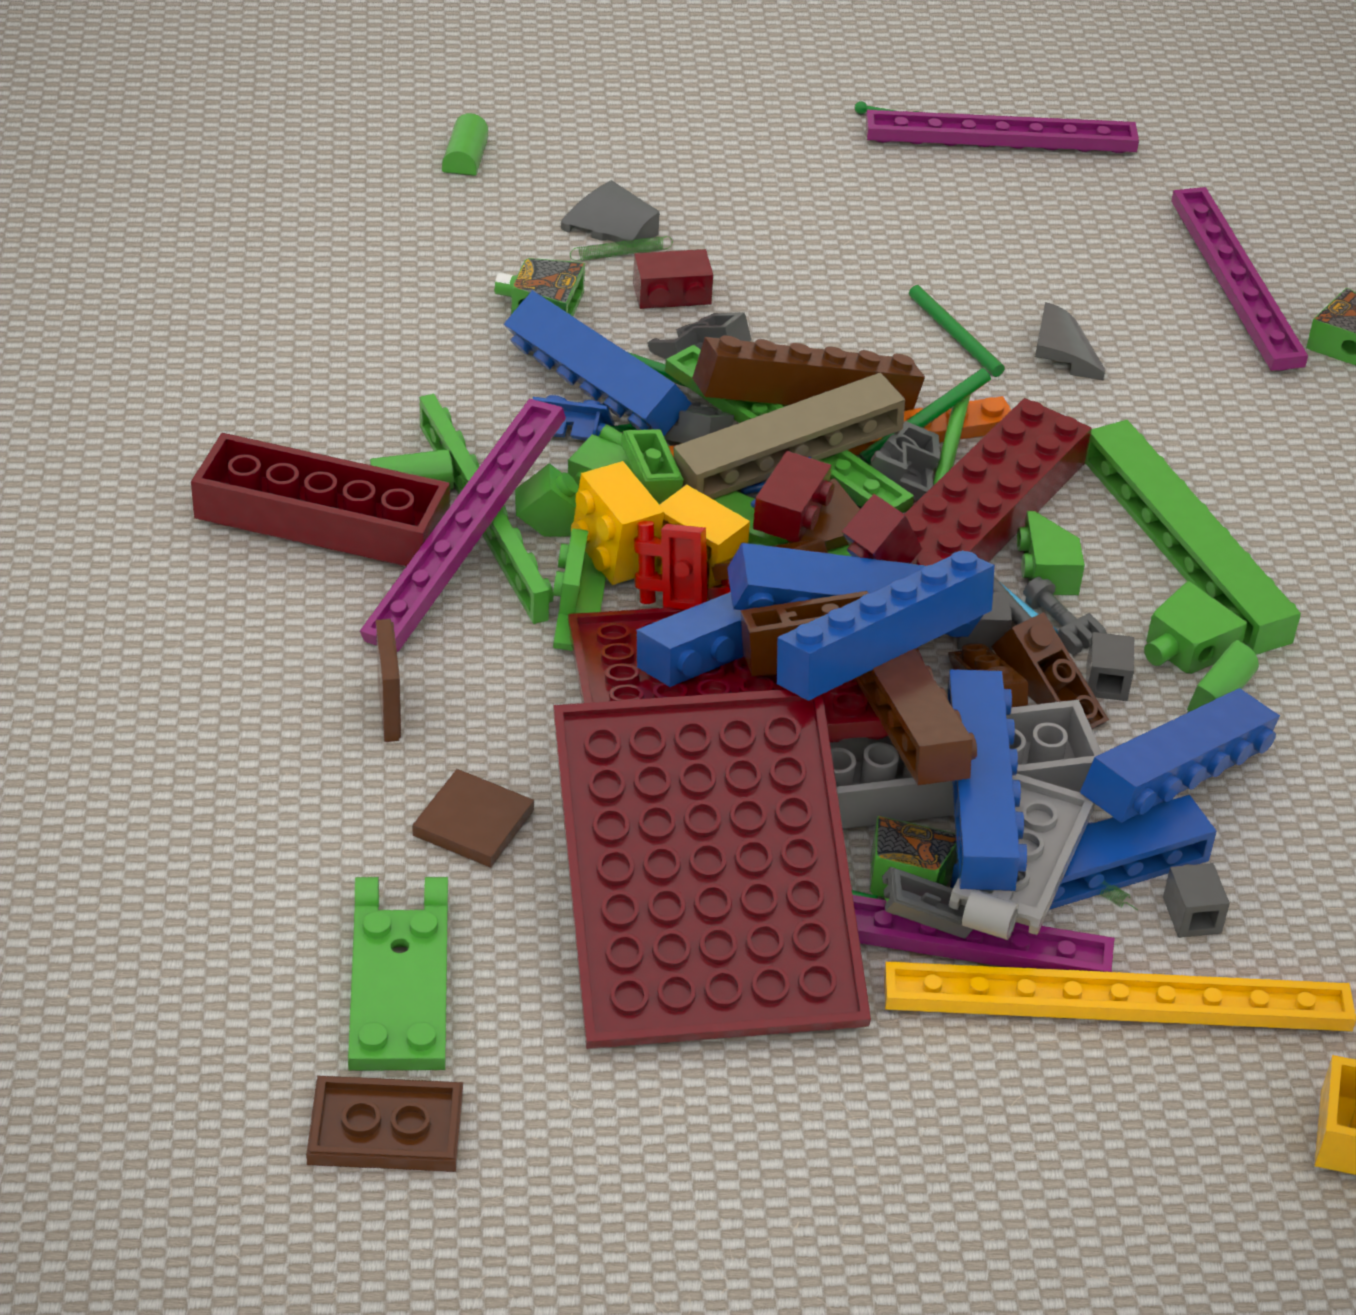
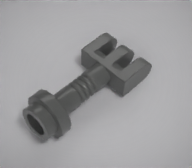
(1074, 632)

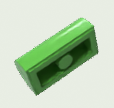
(466, 145)
(652, 462)
(426, 464)
(1229, 673)

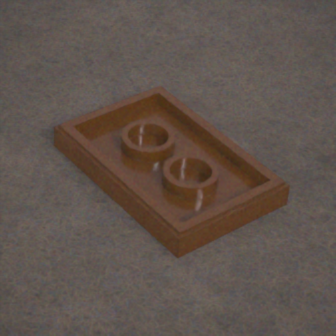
(385, 1123)

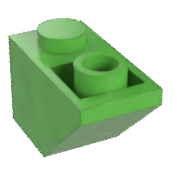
(547, 502)
(1050, 554)

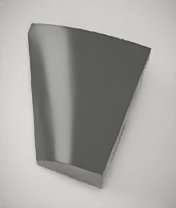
(614, 215)
(693, 334)
(1065, 341)
(698, 422)
(909, 458)

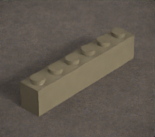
(810, 428)

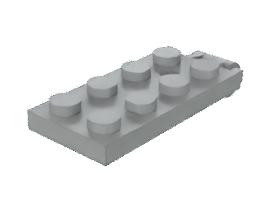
(1052, 832)

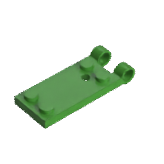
(394, 995)

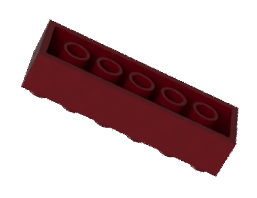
(317, 499)

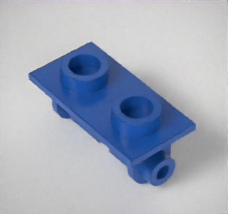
(585, 417)

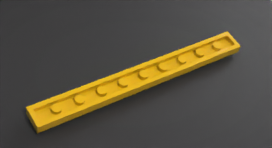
(1118, 996)

